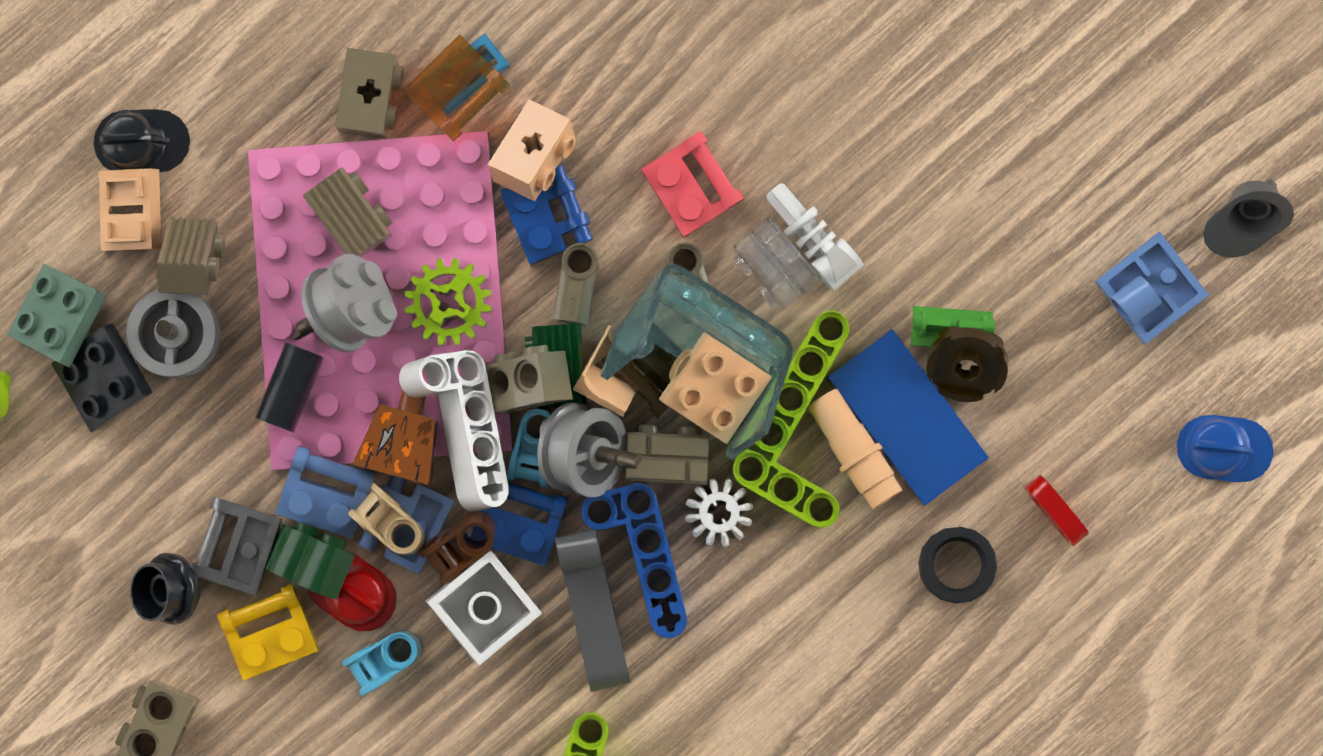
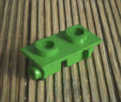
(930, 321)

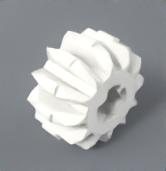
(731, 506)

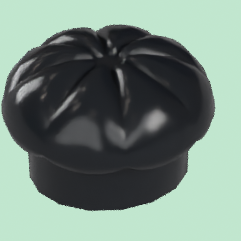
(165, 589)

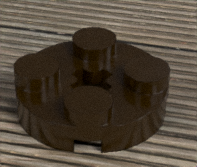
(973, 345)

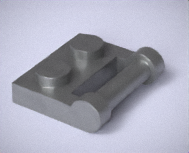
(248, 548)

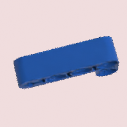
(644, 561)

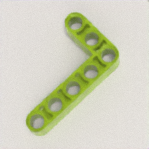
(787, 422)

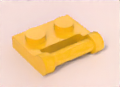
(272, 645)

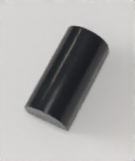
(289, 387)

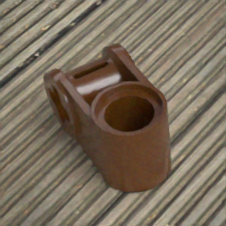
(454, 551)

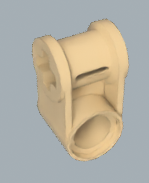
(387, 520)

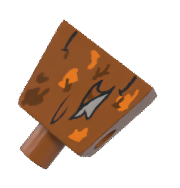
(400, 441)

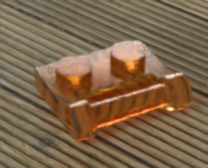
(447, 79)

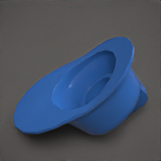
(1225, 448)

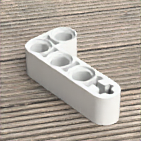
(473, 489)

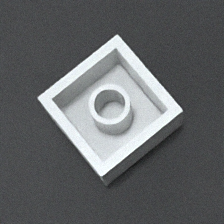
(483, 607)

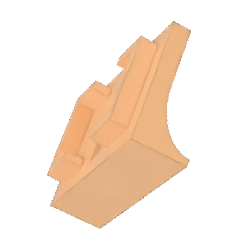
(133, 230)
(611, 393)

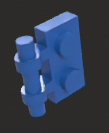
(536, 224)

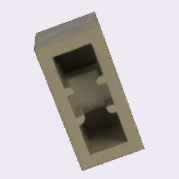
(360, 71)

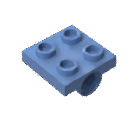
(1151, 288)

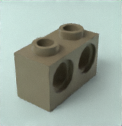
(528, 380)
(166, 732)

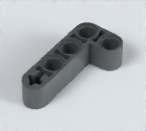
(593, 610)

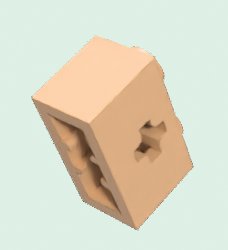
(532, 131)

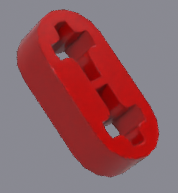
(1056, 510)

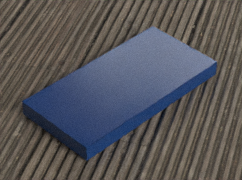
(908, 417)

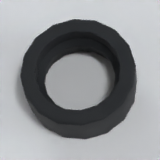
(987, 571)

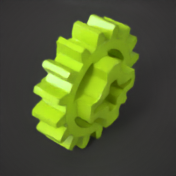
(439, 318)

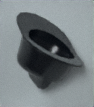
(141, 140)

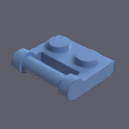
(319, 503)

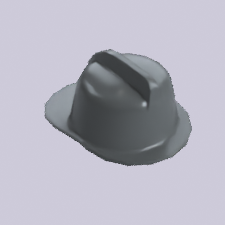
(1248, 219)

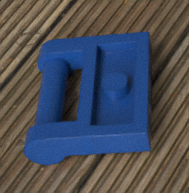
(523, 535)

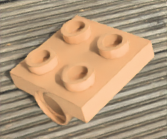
(714, 387)

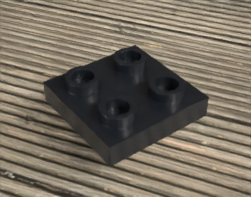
(103, 378)

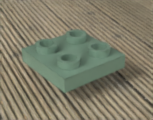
(56, 315)

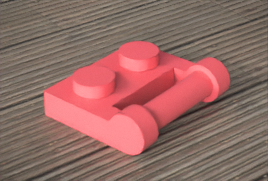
(680, 190)

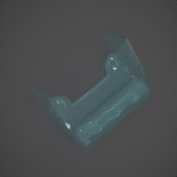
(674, 316)

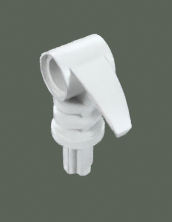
(833, 260)

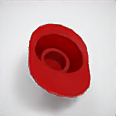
(364, 599)

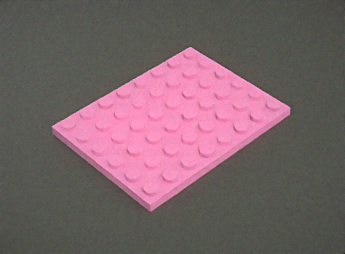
(439, 209)

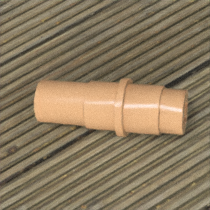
(855, 449)

